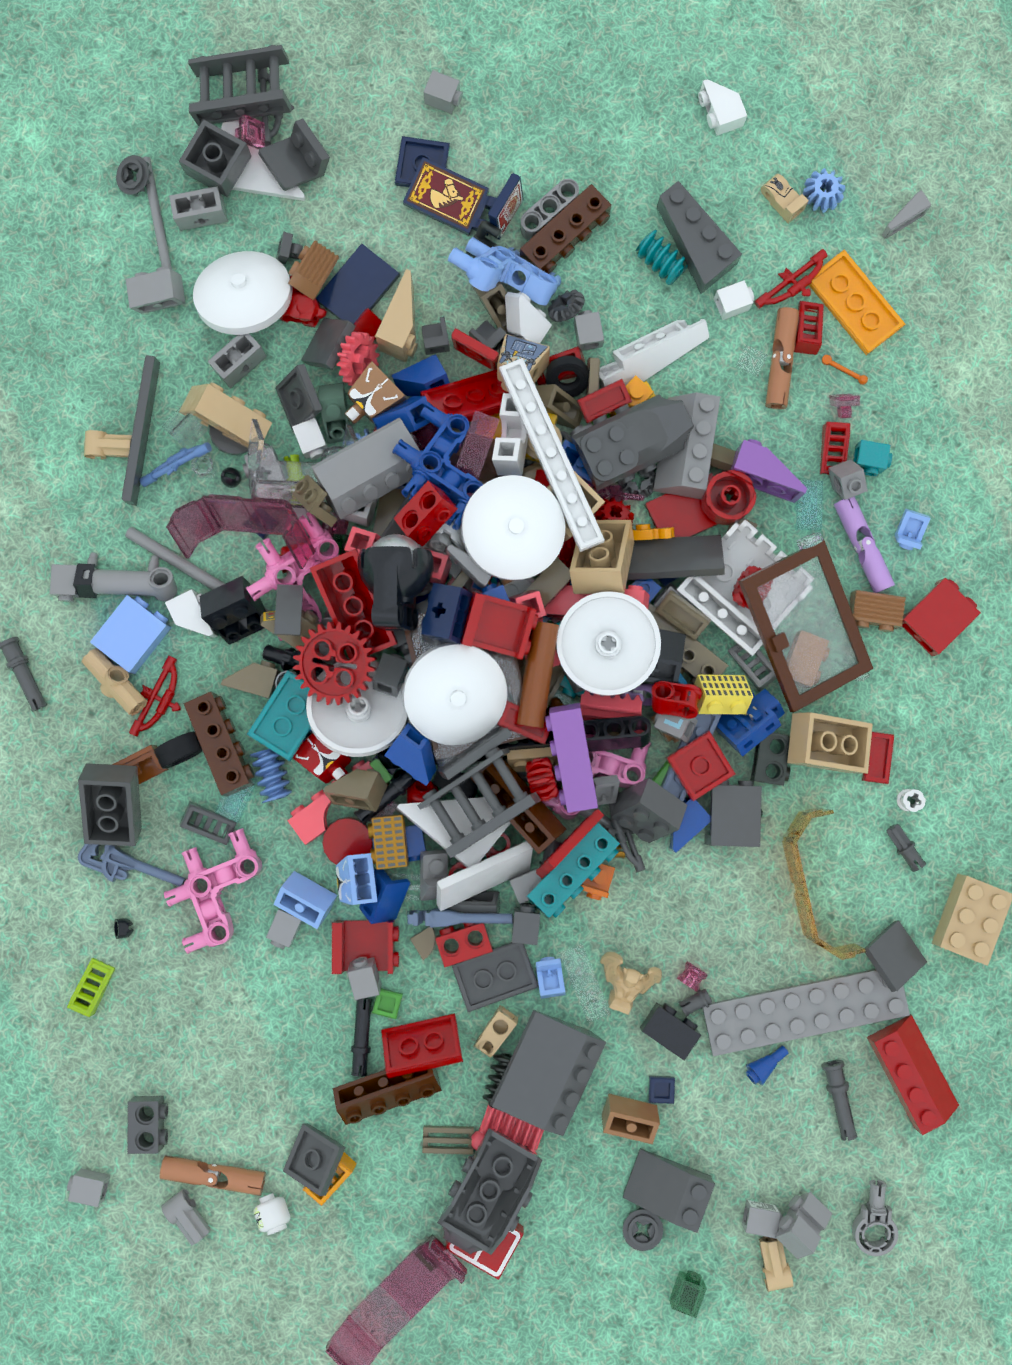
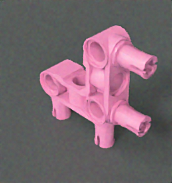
(295, 574)
(608, 764)
(209, 903)

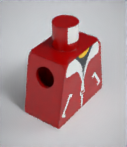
(321, 760)

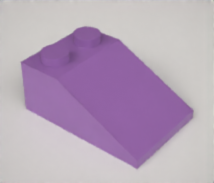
(767, 471)

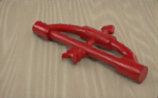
(788, 277)
(151, 695)

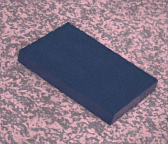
(357, 285)

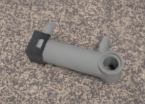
(93, 581)

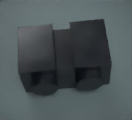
(670, 1031)

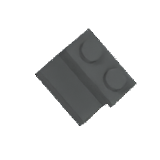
(735, 815)

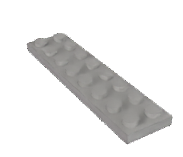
(802, 1011)

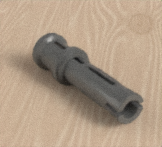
(18, 663)
(838, 1088)

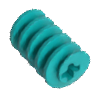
(661, 258)

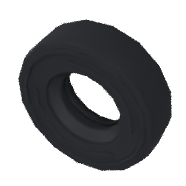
(568, 363)

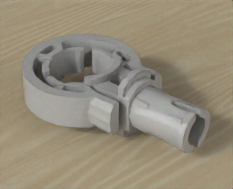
(875, 1214)

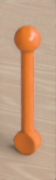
(827, 360)

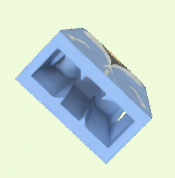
(356, 879)

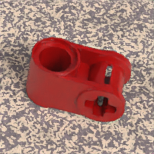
(674, 699)

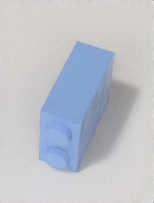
(131, 633)

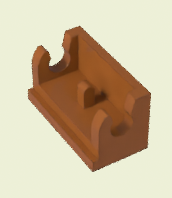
(146, 762)

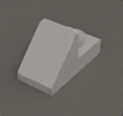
(432, 869)

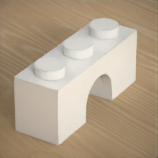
(511, 447)

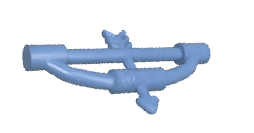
(175, 461)

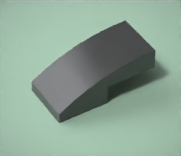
(288, 610)

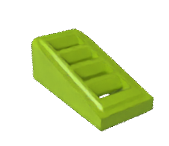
(90, 1010)

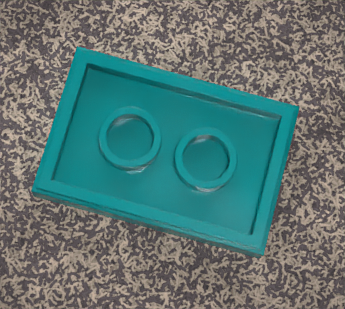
(284, 718)

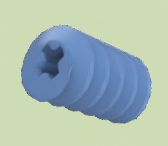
(271, 775)

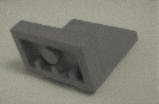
(296, 158)

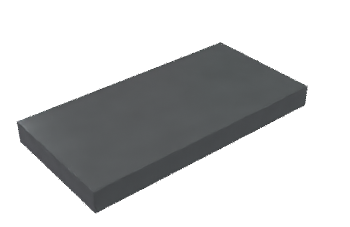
(677, 557)

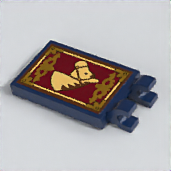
(448, 197)

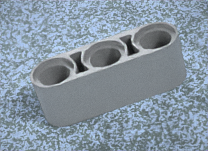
(552, 199)

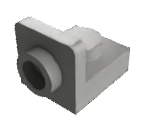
(606, 789)

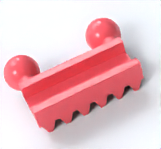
(606, 707)
(510, 1126)

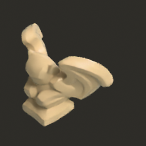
(626, 982)

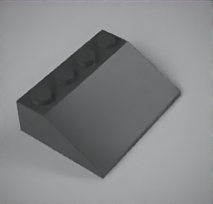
(548, 1072)

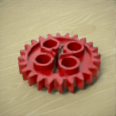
(332, 686)

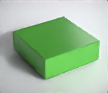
(378, 766)
(387, 1003)

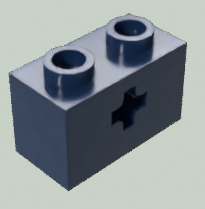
(455, 604)

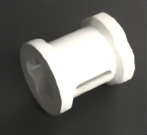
(915, 795)

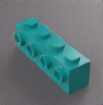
(573, 870)

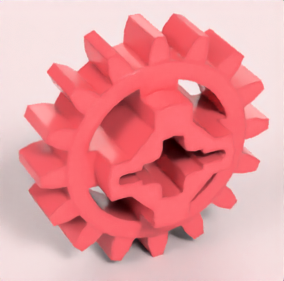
(356, 356)

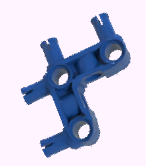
(437, 454)

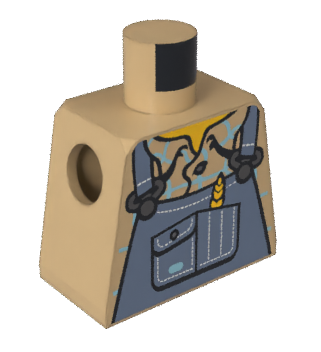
(534, 355)

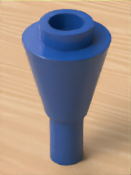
(760, 1070)

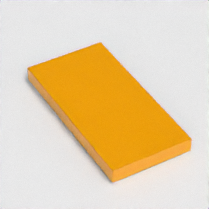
(856, 302)

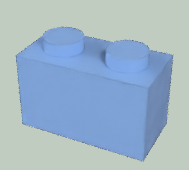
(305, 899)

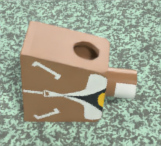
(372, 395)

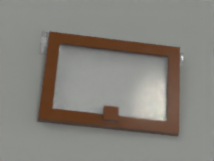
(806, 624)

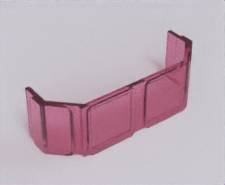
(216, 513)
(394, 1303)

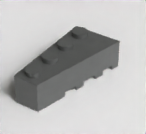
(697, 237)

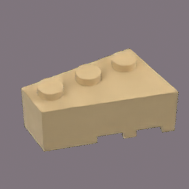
(223, 412)

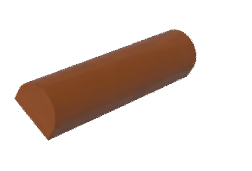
(538, 675)

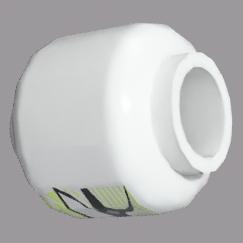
(272, 1214)

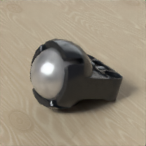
(395, 575)

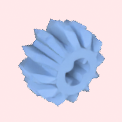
(824, 181)

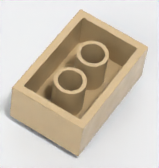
(607, 564)
(829, 743)
(972, 919)

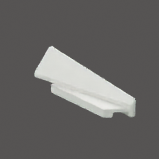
(653, 352)

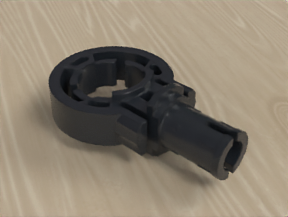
(285, 658)

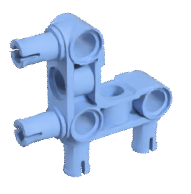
(502, 265)

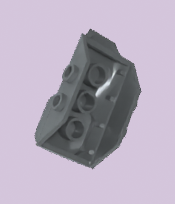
(632, 440)
(489, 1194)

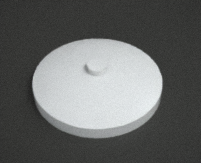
(242, 292)
(513, 527)
(608, 643)
(454, 693)
(361, 726)

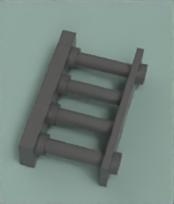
(250, 104)
(500, 813)

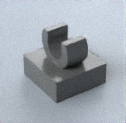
(288, 249)

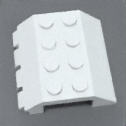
(714, 593)

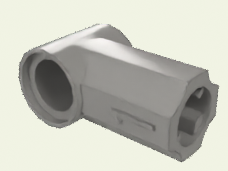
(183, 1213)

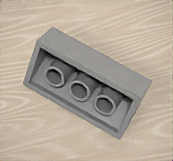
(365, 469)
(688, 469)

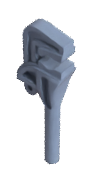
(116, 862)
(450, 917)

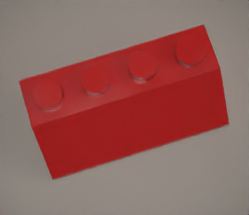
(350, 599)
(914, 1074)

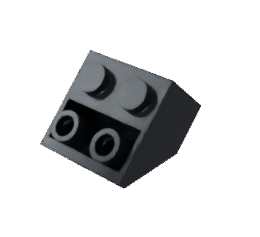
(232, 610)
(670, 657)

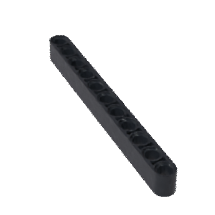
(599, 742)

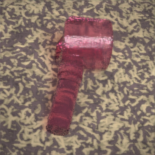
(618, 494)

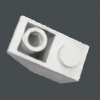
(723, 107)
(524, 319)
(187, 613)

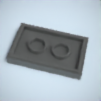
(495, 976)

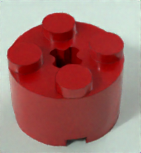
(742, 497)

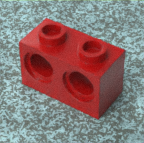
(425, 513)
(466, 949)

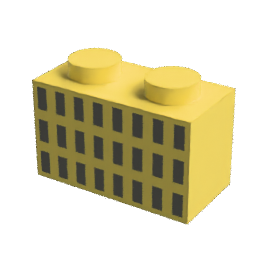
(723, 694)

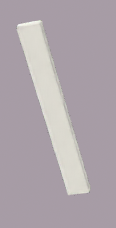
(551, 455)

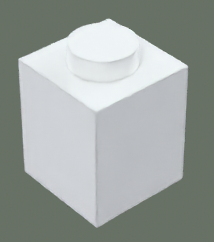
(734, 299)
(310, 439)

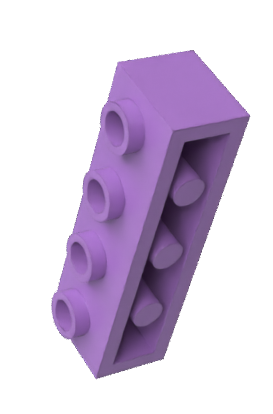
(573, 757)

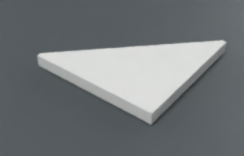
(257, 177)
(430, 824)

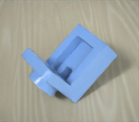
(911, 529)
(550, 977)

